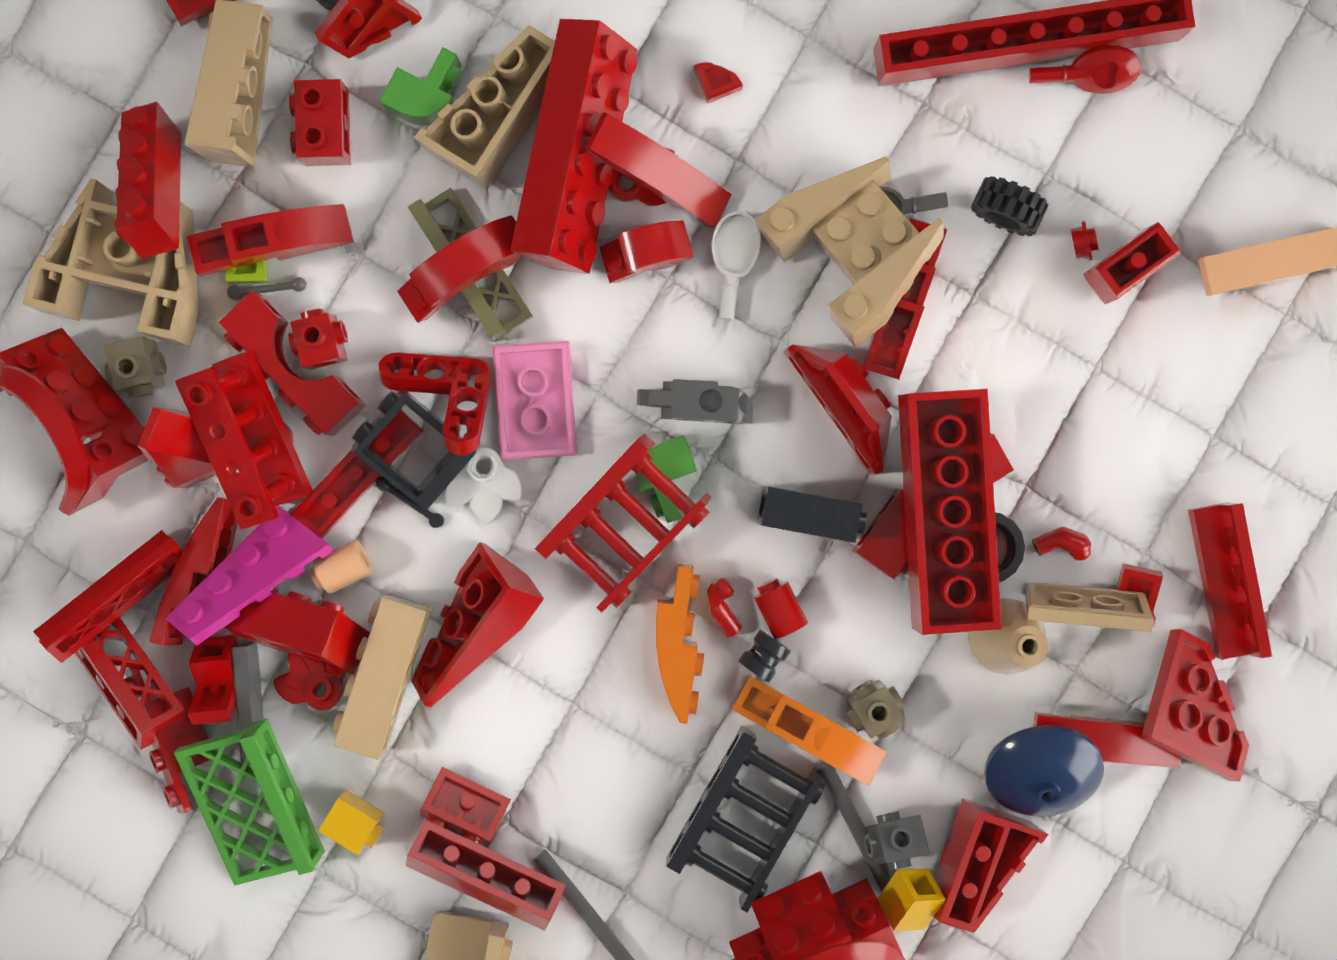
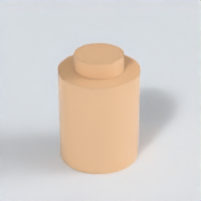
(341, 567)

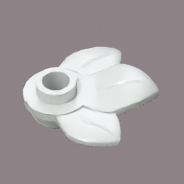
(484, 491)

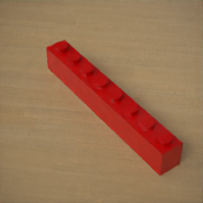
(1028, 38)

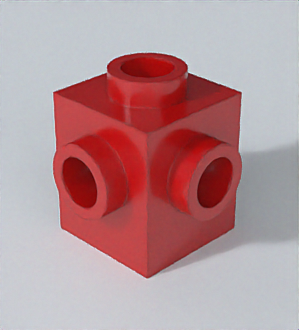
(327, 349)

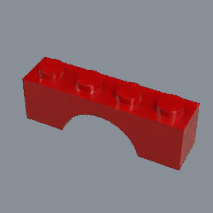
(260, 327)

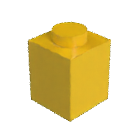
(353, 823)
(911, 899)

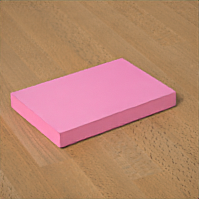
(534, 400)

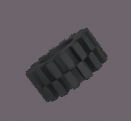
(1009, 206)

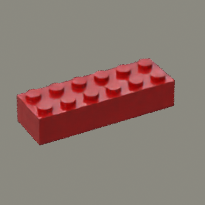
(565, 180)
(949, 511)

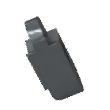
(698, 402)

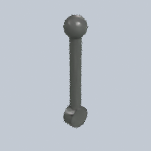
(237, 292)

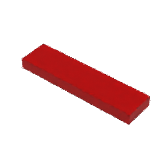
(354, 477)

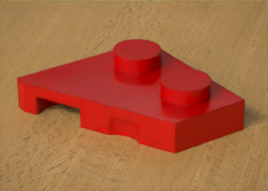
(360, 23)

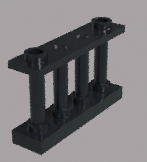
(726, 785)

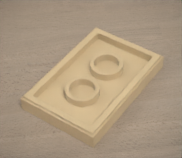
(1088, 606)

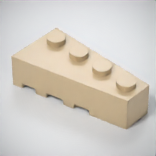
(231, 84)
(494, 111)

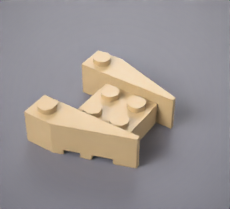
(863, 238)
(93, 253)

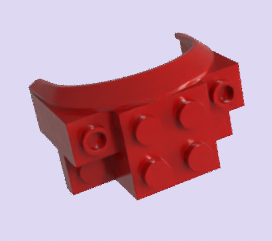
(814, 924)

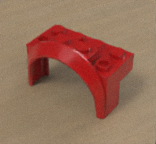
(71, 405)

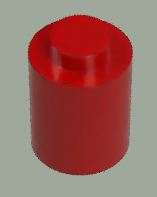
(780, 608)

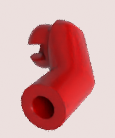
(720, 610)

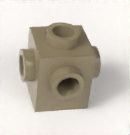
(135, 366)
(865, 699)

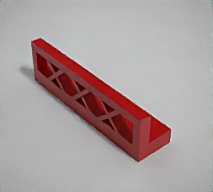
(1230, 581)
(109, 597)
(122, 695)

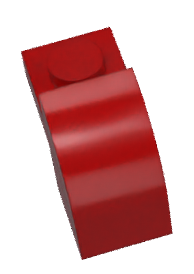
(646, 249)
(214, 680)

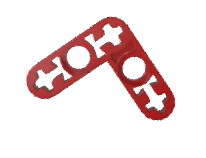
(453, 383)

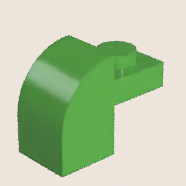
(421, 100)
(674, 461)

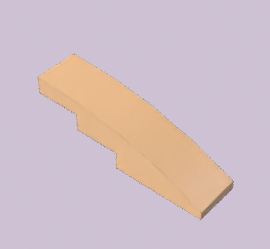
(1269, 262)

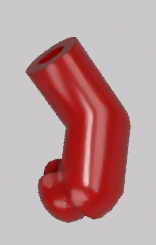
(1067, 539)

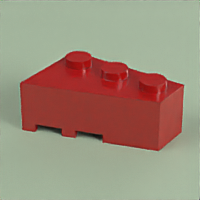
(302, 628)
(980, 860)

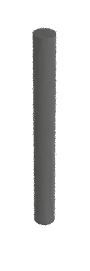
(852, 819)
(583, 907)

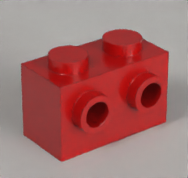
(320, 122)

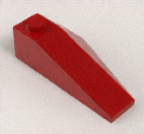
(176, 448)
(486, 612)

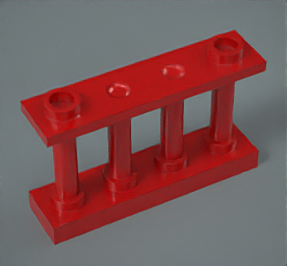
(244, 438)
(613, 488)

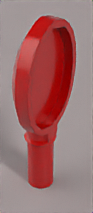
(1094, 71)

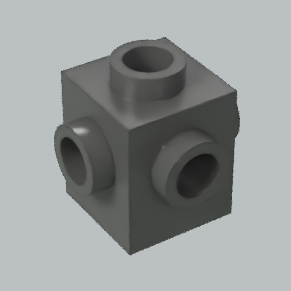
(896, 840)

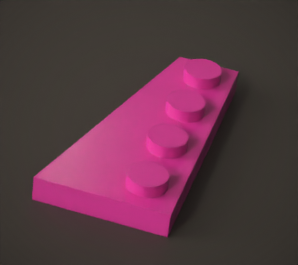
(247, 574)

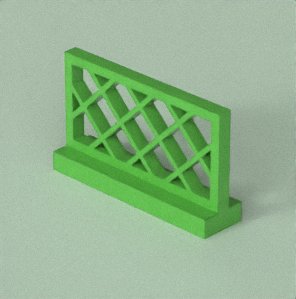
(281, 802)

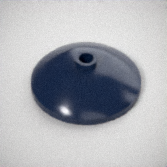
(1044, 770)

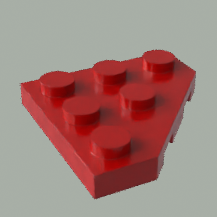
(1194, 709)

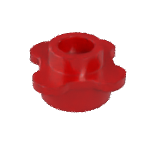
(1084, 241)

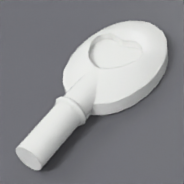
(734, 253)

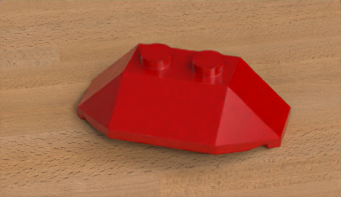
(847, 399)

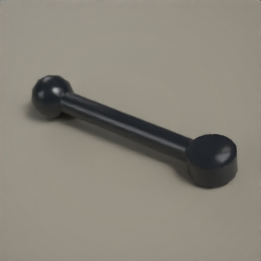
(435, 520)

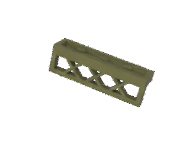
(473, 294)

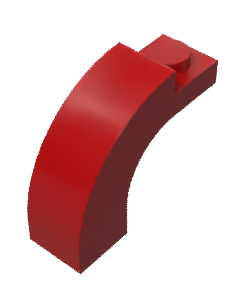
(459, 266)

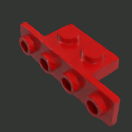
(169, 739)

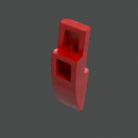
(270, 236)

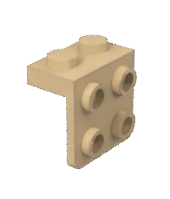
(467, 938)

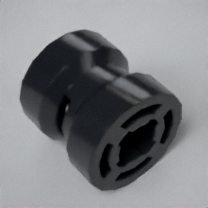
(764, 656)

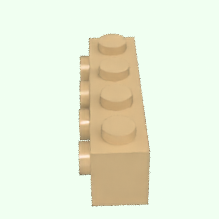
(381, 677)

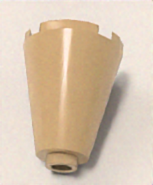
(1015, 646)

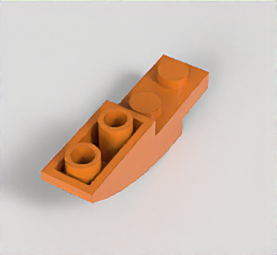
(679, 658)
(809, 730)

